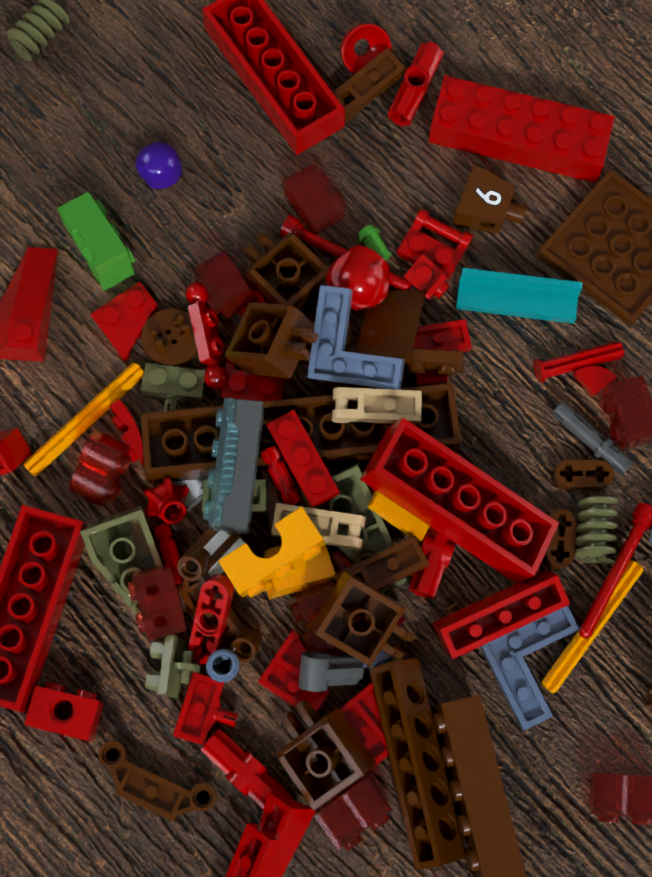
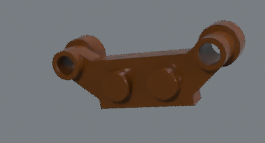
(194, 570)
(150, 789)

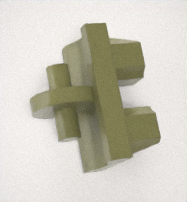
(174, 668)

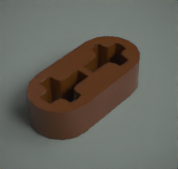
(583, 482)
(567, 540)

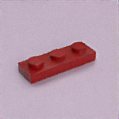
(303, 459)

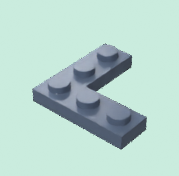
(328, 354)
(511, 671)

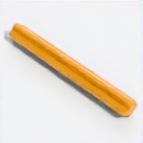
(83, 419)
(579, 645)

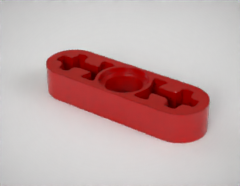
(219, 609)

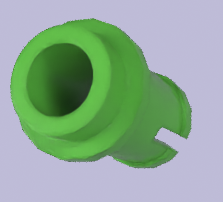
(370, 238)

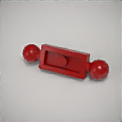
(206, 336)

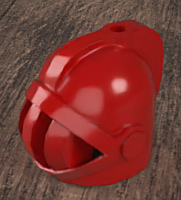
(362, 272)

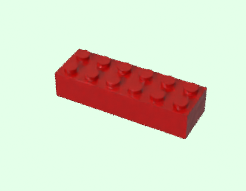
(275, 71)
(521, 129)
(460, 501)
(32, 597)

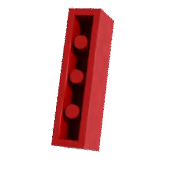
(500, 613)

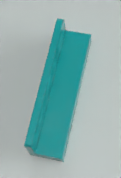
(518, 295)

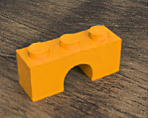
(251, 572)

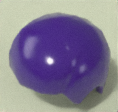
(158, 165)

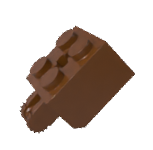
(284, 259)
(271, 340)
(365, 638)
(326, 738)

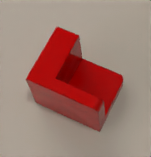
(12, 450)

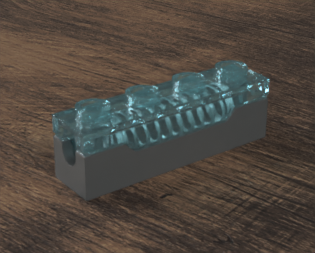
(235, 466)

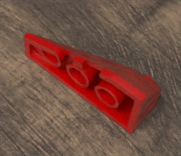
(27, 306)

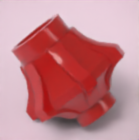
(167, 501)

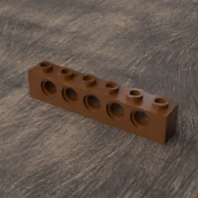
(417, 764)

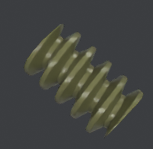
(35, 26)
(595, 529)

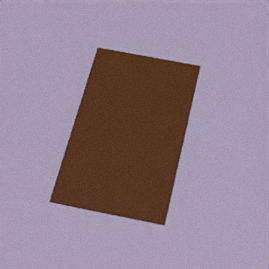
(392, 325)

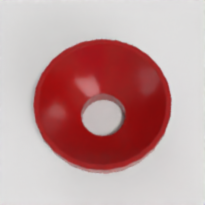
(377, 42)

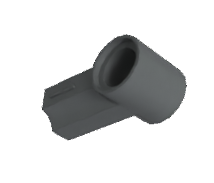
(322, 670)

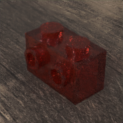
(629, 411)
(158, 602)

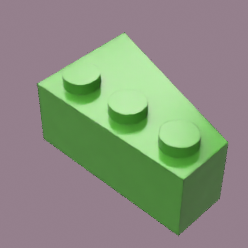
(97, 240)

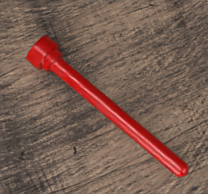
(294, 226)
(641, 522)

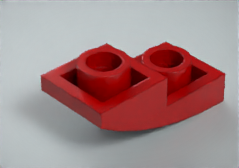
(132, 437)

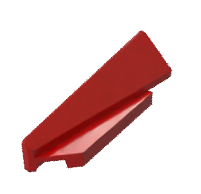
(270, 846)

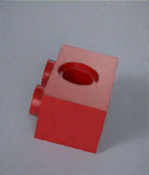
(45, 706)

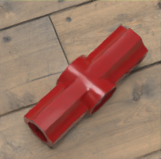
(409, 95)
(438, 552)
(242, 768)

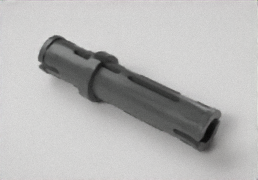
(596, 441)

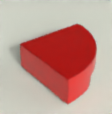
(594, 378)

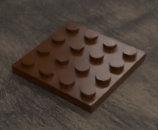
(608, 247)

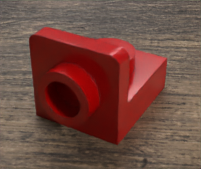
(428, 277)

